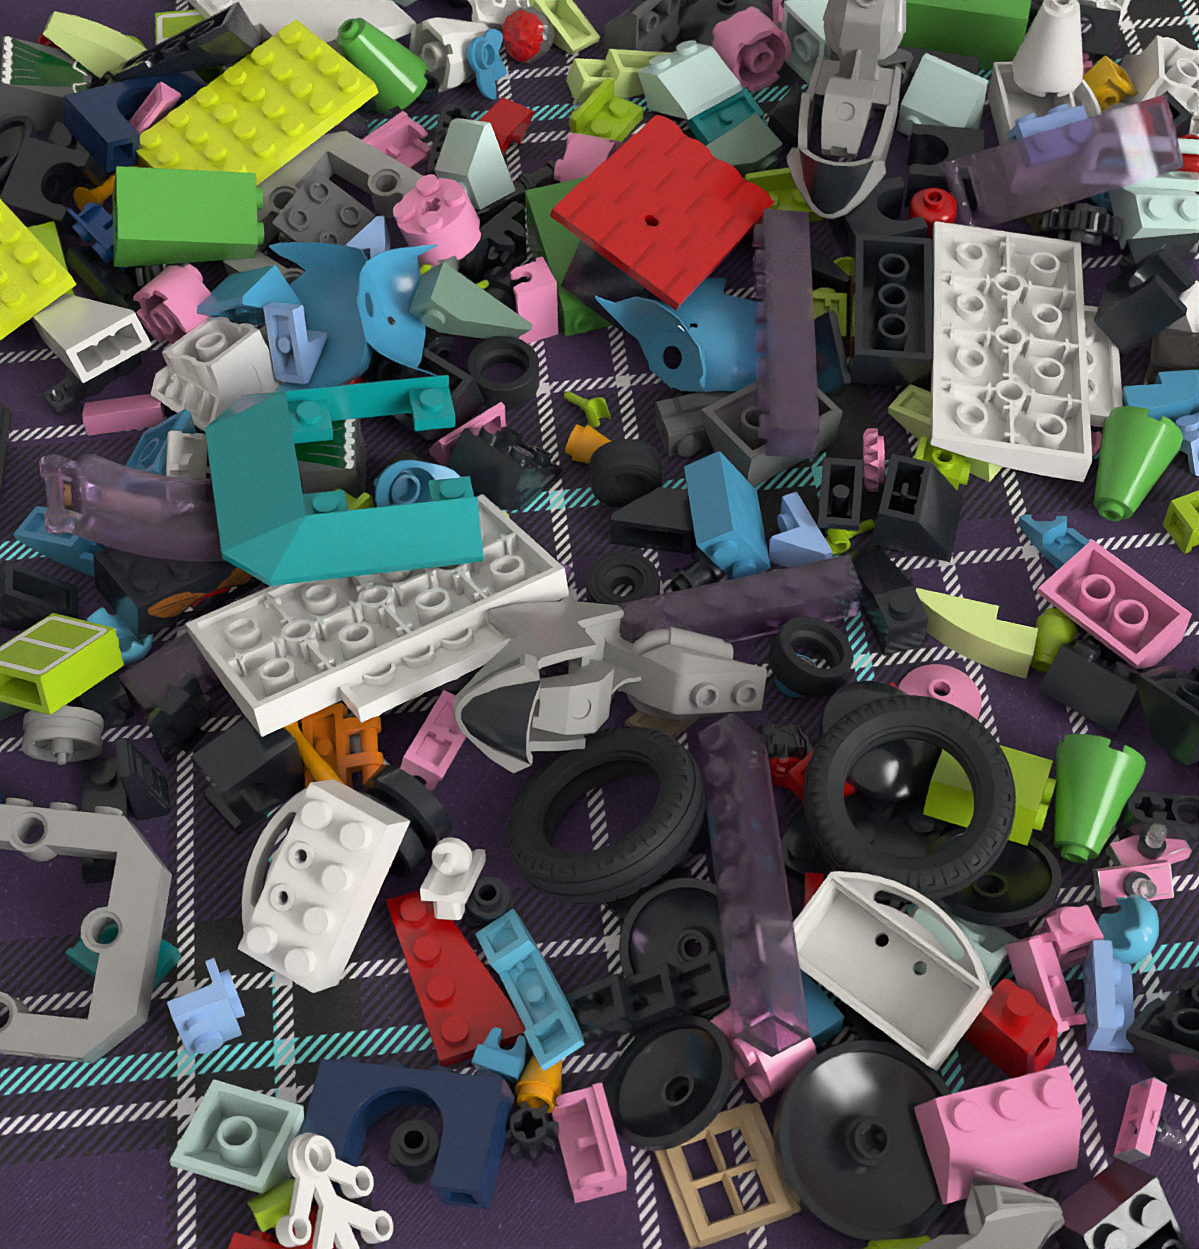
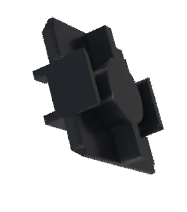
(179, 717)

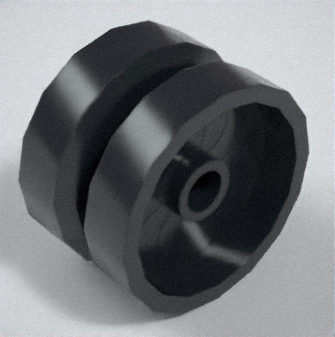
(413, 801)

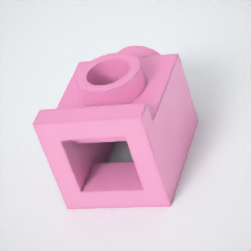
(1076, 931)

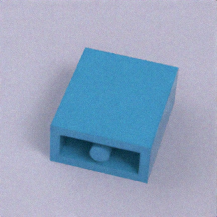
(726, 516)

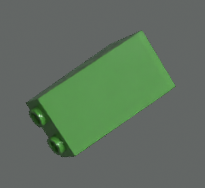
(968, 28)
(184, 216)
(558, 247)

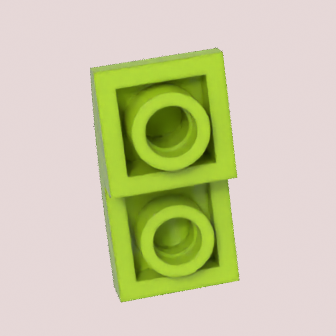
(272, 1204)

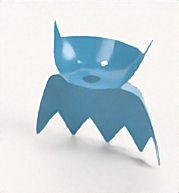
(352, 304)
(714, 355)

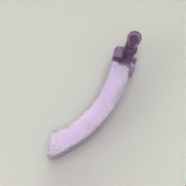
(1067, 163)
(132, 508)

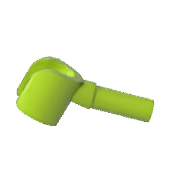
(593, 408)
(839, 539)

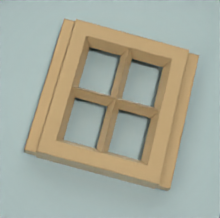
(684, 1189)

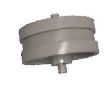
(64, 736)

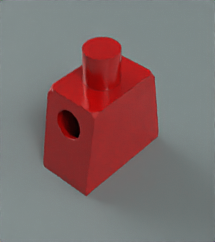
(1014, 1031)

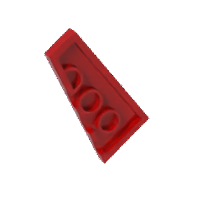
(450, 982)

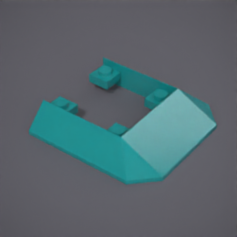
(310, 537)

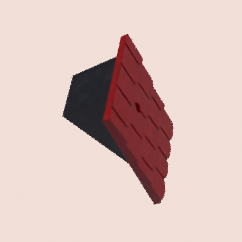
(655, 219)

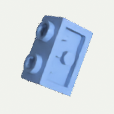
(1107, 999)

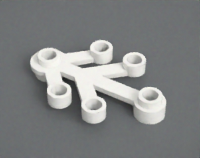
(312, 1165)

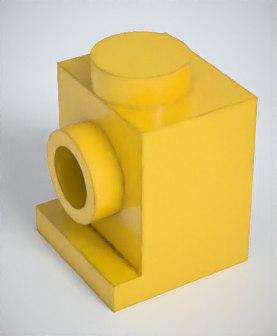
(1109, 83)

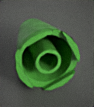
(389, 64)
(1132, 459)
(1091, 793)

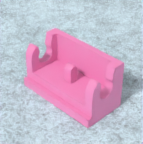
(400, 140)
(537, 300)
(435, 743)
(1040, 974)
(589, 1144)

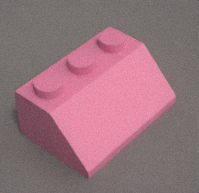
(1117, 606)
(1005, 1128)

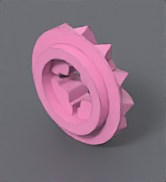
(873, 460)

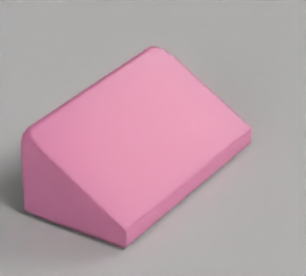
(155, 107)
(122, 414)
(492, 418)

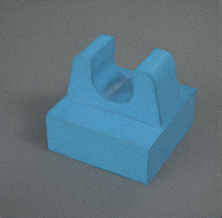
(506, 1063)

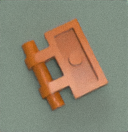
(330, 736)

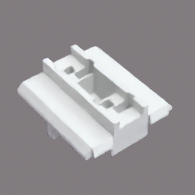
(186, 455)

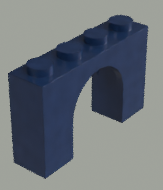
(101, 115)
(474, 1111)

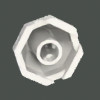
(443, 48)

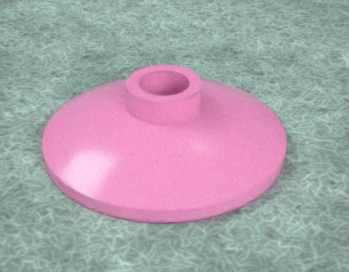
(957, 686)

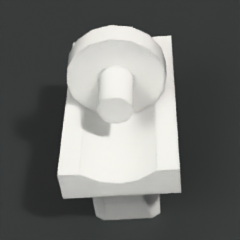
(494, 12)
(452, 877)

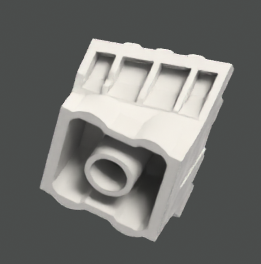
(1164, 68)
(214, 368)

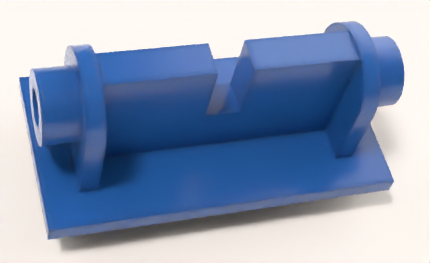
(92, 225)

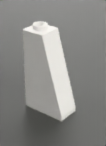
(90, 334)

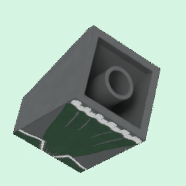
(36, 81)
(335, 462)

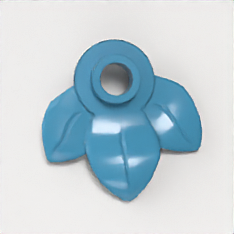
(486, 62)

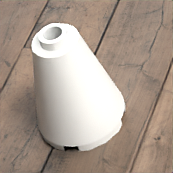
(1051, 51)

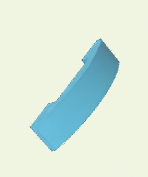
(532, 988)

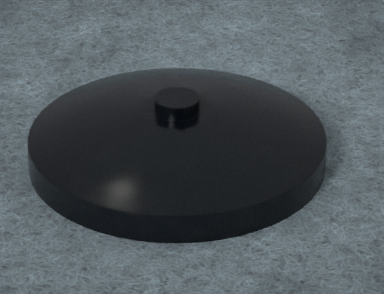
(855, 1143)

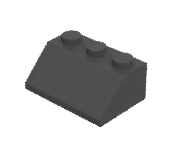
(734, 432)

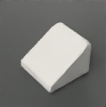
(1190, 321)

